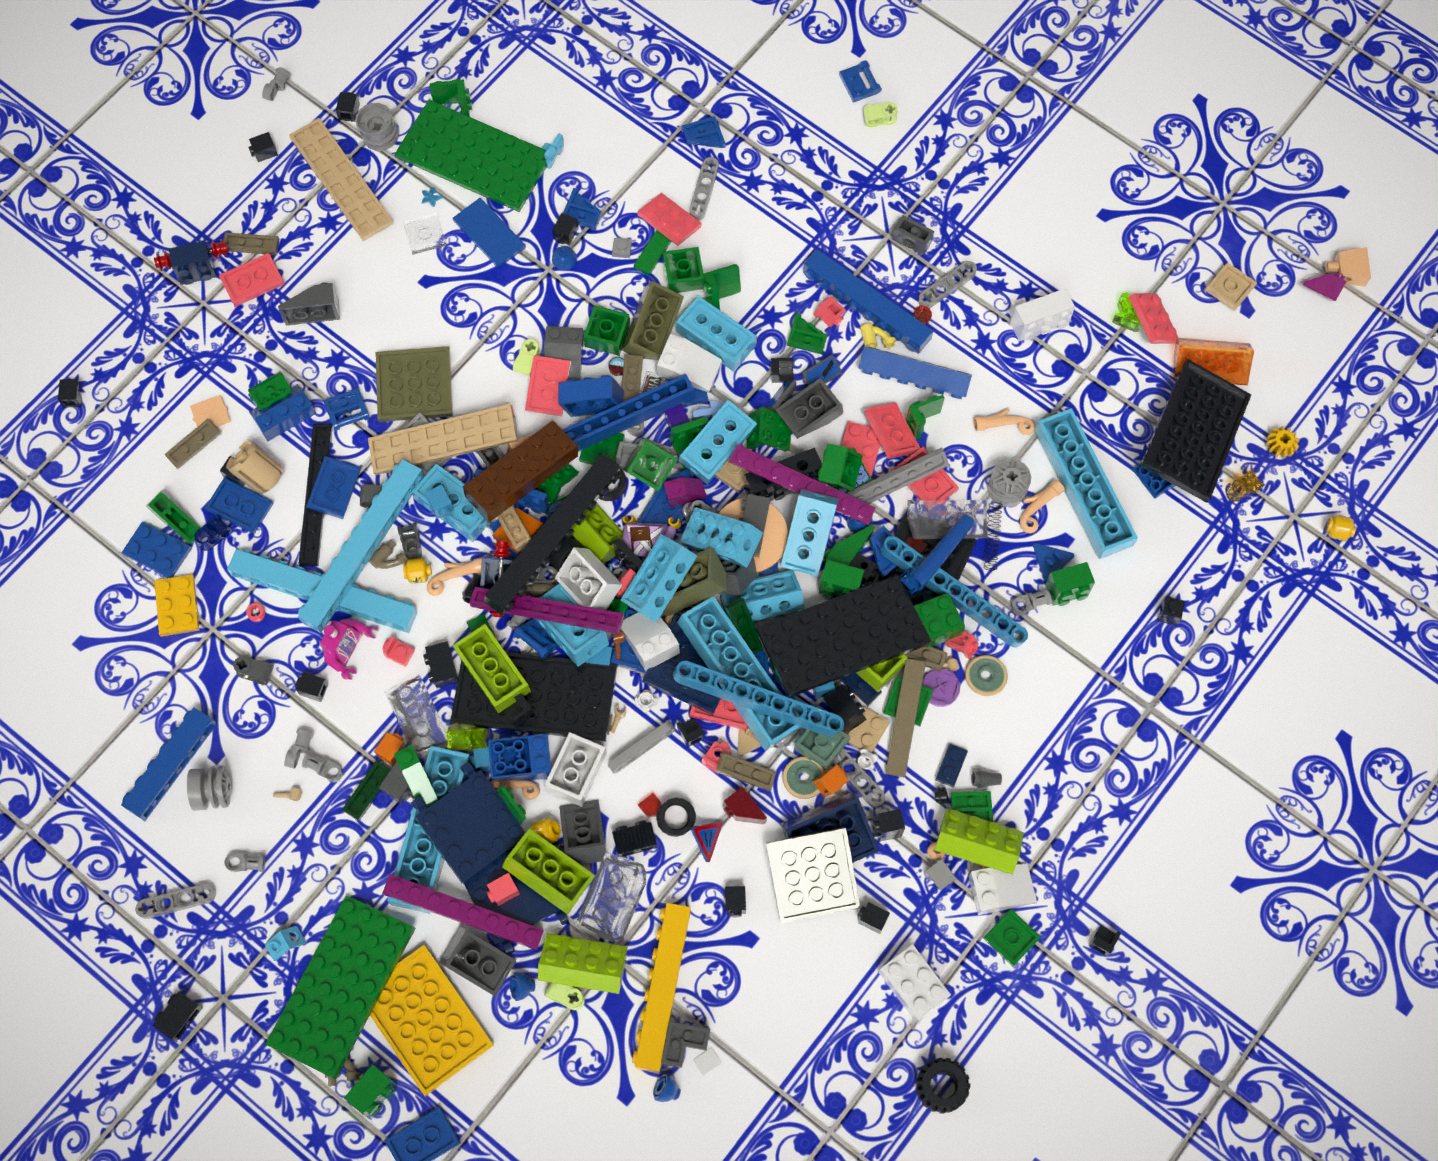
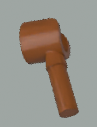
(618, 638)

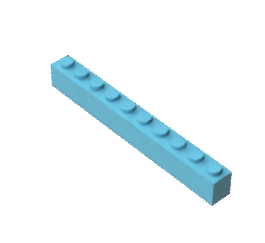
(360, 546)
(300, 583)

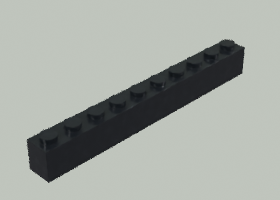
(552, 535)

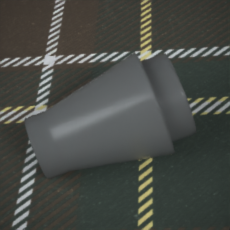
(984, 778)

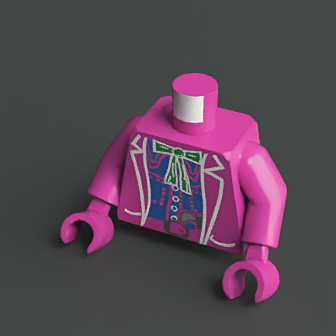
(341, 641)

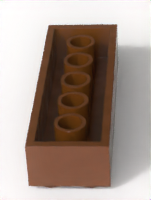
(520, 471)

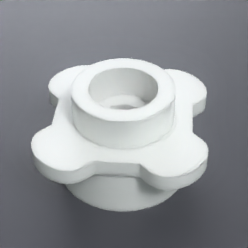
(646, 695)
(863, 759)

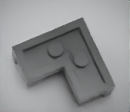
(682, 1036)

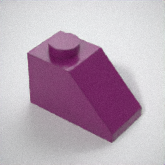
(1327, 285)
(684, 490)

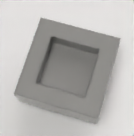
(622, 248)

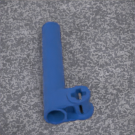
(918, 576)

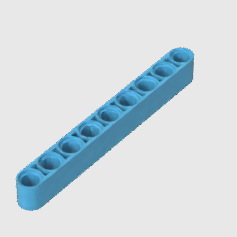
(959, 600)
(748, 700)

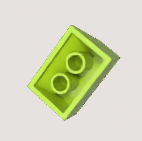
(598, 534)

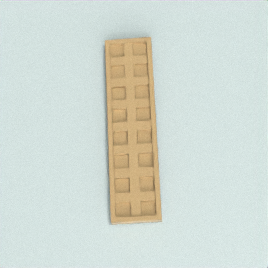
(341, 179)
(444, 438)

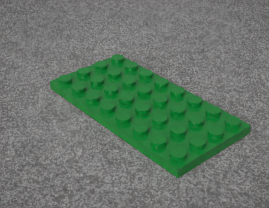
(473, 155)
(340, 987)

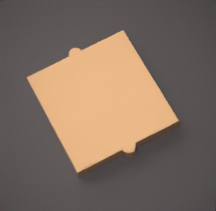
(211, 409)

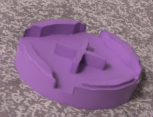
(945, 687)

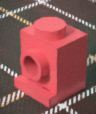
(830, 312)
(710, 759)

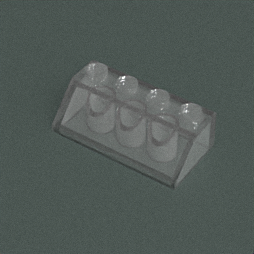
(937, 516)

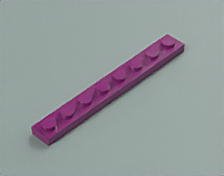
(796, 481)
(557, 612)
(462, 912)

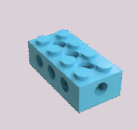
(716, 333)
(719, 454)
(802, 521)
(468, 525)
(741, 536)
(656, 586)
(770, 592)
(575, 641)

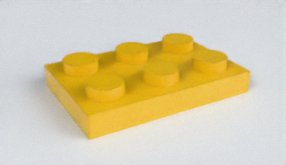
(176, 605)

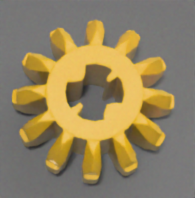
(1287, 446)

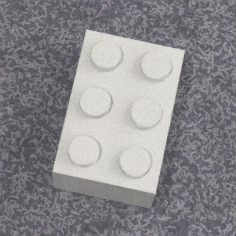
(1042, 315)
(588, 579)
(575, 769)
(914, 983)

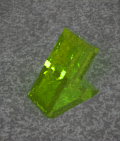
(1127, 317)
(466, 738)

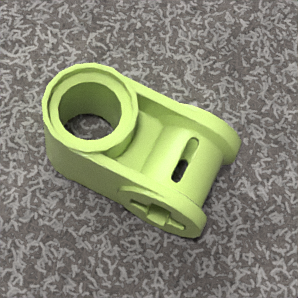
(879, 114)
(524, 360)
(562, 995)

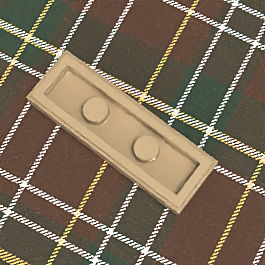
(514, 528)

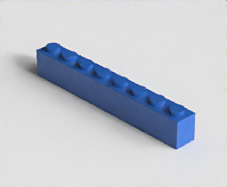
(867, 301)
(631, 412)

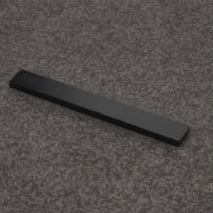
(312, 519)

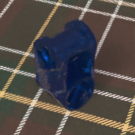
(215, 530)

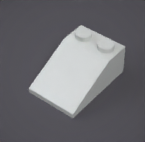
(687, 358)
(649, 640)
(1000, 890)

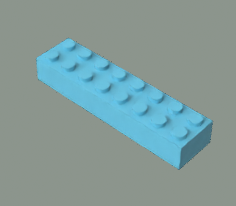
(1085, 483)
(728, 654)
(419, 857)

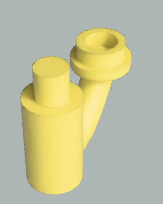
(868, 333)

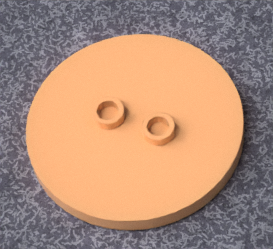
(774, 535)

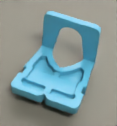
(553, 150)

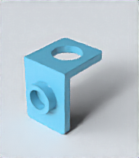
(281, 942)

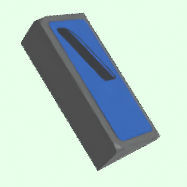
(826, 370)
(782, 395)

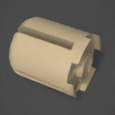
(255, 467)

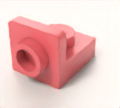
(964, 643)
(397, 651)

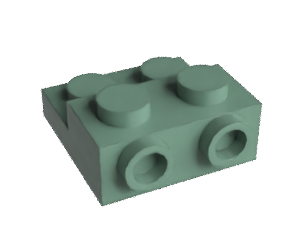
(820, 747)

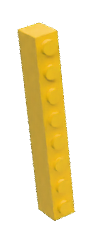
(662, 989)

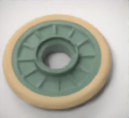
(986, 687)
(791, 777)

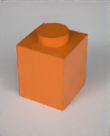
(388, 746)
(830, 780)

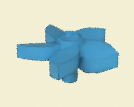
(431, 196)

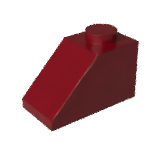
(743, 808)

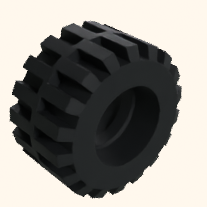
(960, 1081)

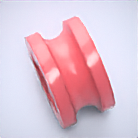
(251, 607)

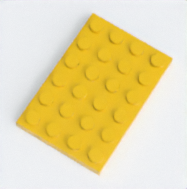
(428, 1022)

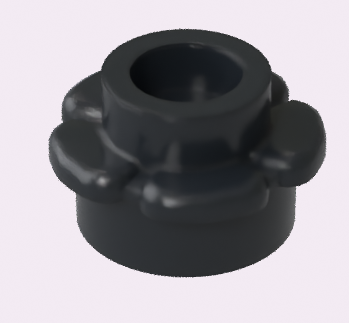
(941, 795)

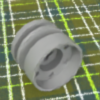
(377, 126)
(1006, 490)
(208, 788)

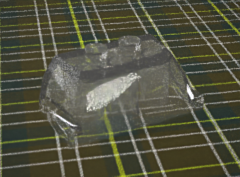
(417, 715)
(612, 898)

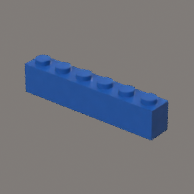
(915, 371)
(168, 764)

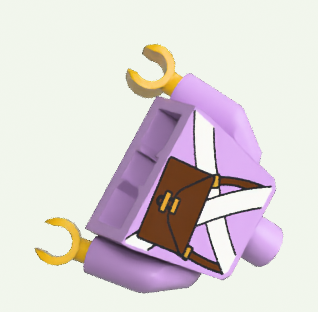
(643, 536)

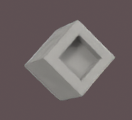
(624, 453)
(940, 875)

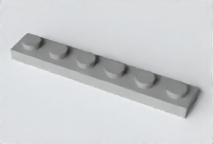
(901, 477)

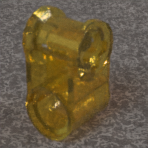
(1246, 484)

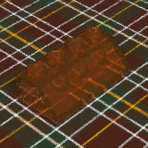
(1226, 359)

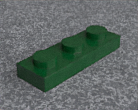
(741, 619)
(366, 791)

